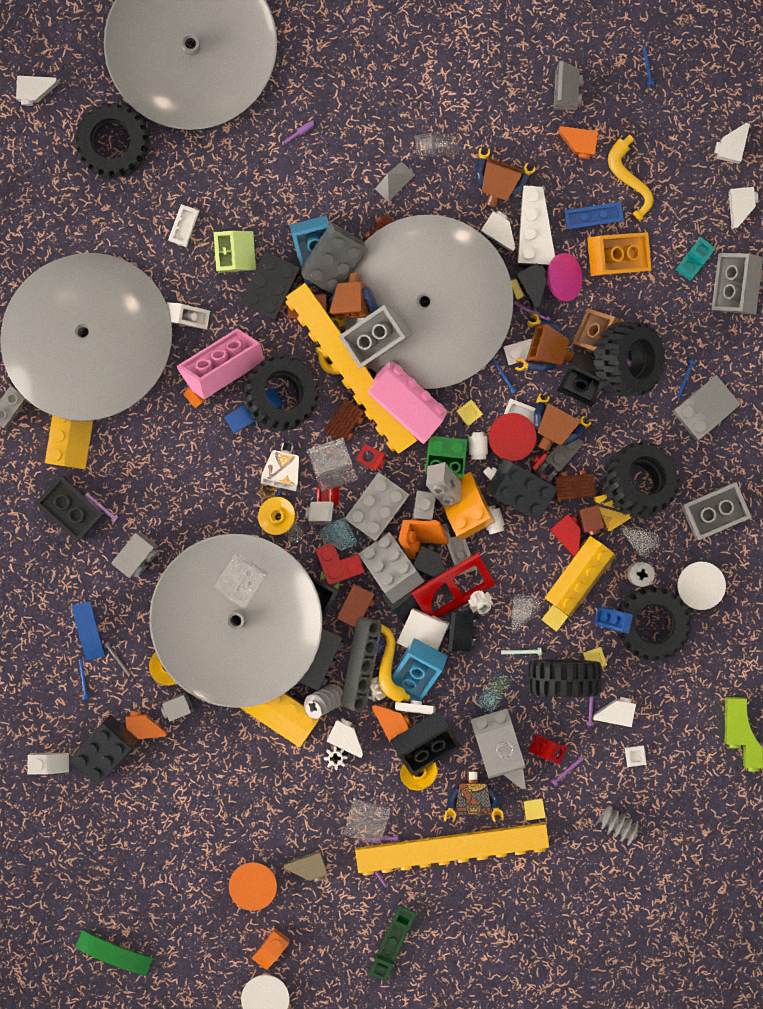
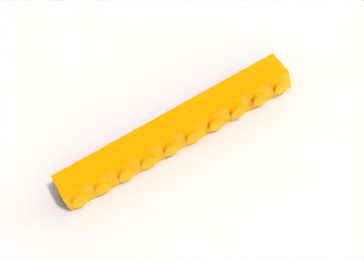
(358, 379)
(452, 847)

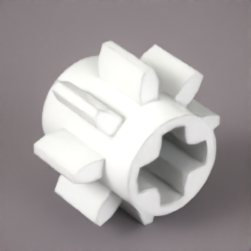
(480, 602)
(375, 690)
(331, 761)

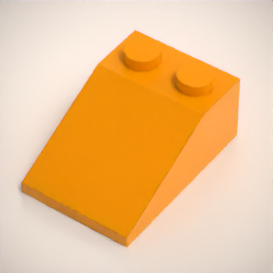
(619, 254)
(472, 512)

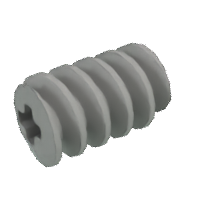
(640, 581)
(323, 701)
(618, 824)

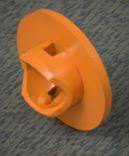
(252, 886)

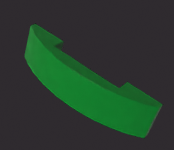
(113, 954)

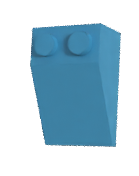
(306, 236)
(418, 669)

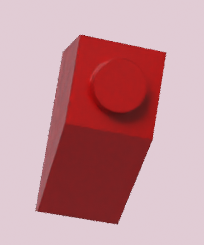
(568, 533)

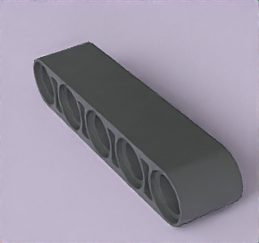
(361, 664)

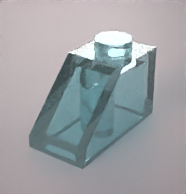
(494, 691)

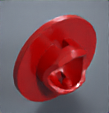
(512, 436)

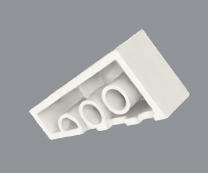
(534, 233)

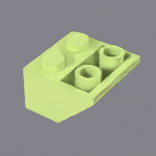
(234, 251)

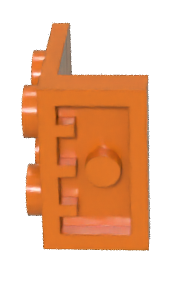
(416, 532)

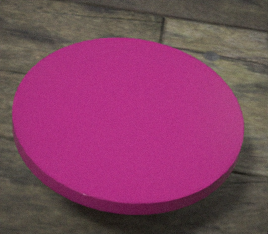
(564, 277)

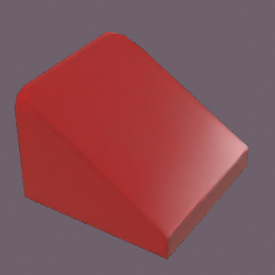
(329, 495)

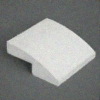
(423, 628)

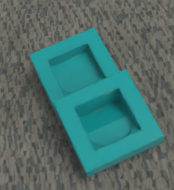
(695, 259)

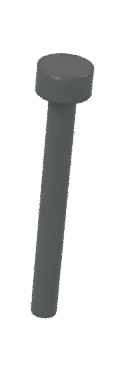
(107, 645)

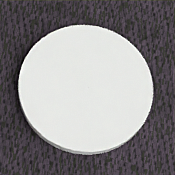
(701, 585)
(265, 993)

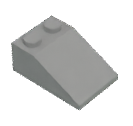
(567, 87)
(706, 408)
(491, 731)

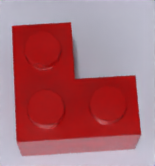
(336, 569)

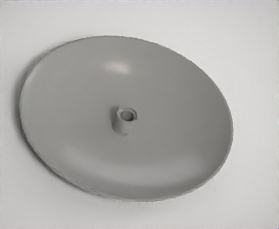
(185, 85)
(466, 293)
(92, 373)
(226, 660)

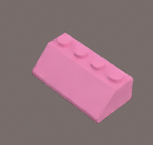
(221, 363)
(407, 401)

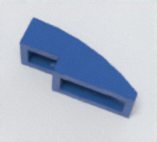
(241, 418)
(88, 630)

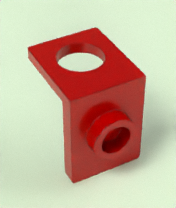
(378, 460)
(537, 462)
(547, 749)

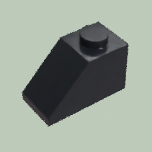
(429, 561)

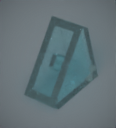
(338, 534)

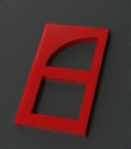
(425, 593)

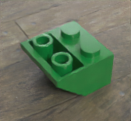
(447, 450)

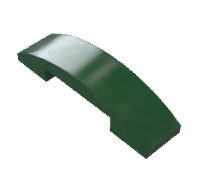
(392, 943)

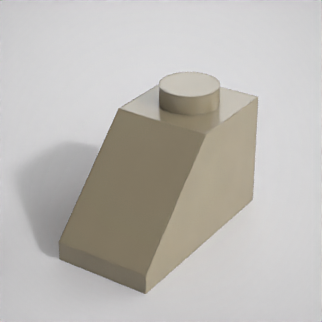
(308, 866)

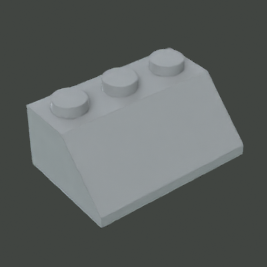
(737, 283)
(374, 335)

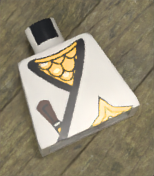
(282, 469)

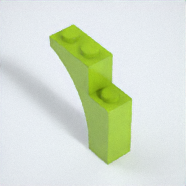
(739, 733)

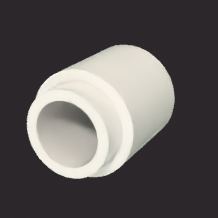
(478, 445)
(498, 525)

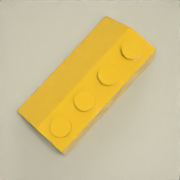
(69, 442)
(580, 576)
(285, 717)

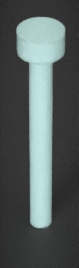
(538, 651)

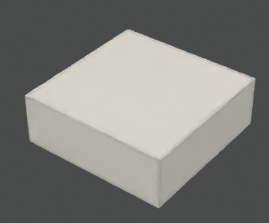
(635, 756)

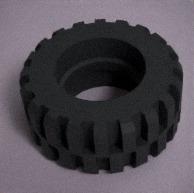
(97, 119)
(612, 358)
(297, 376)
(658, 466)
(679, 623)
(564, 678)

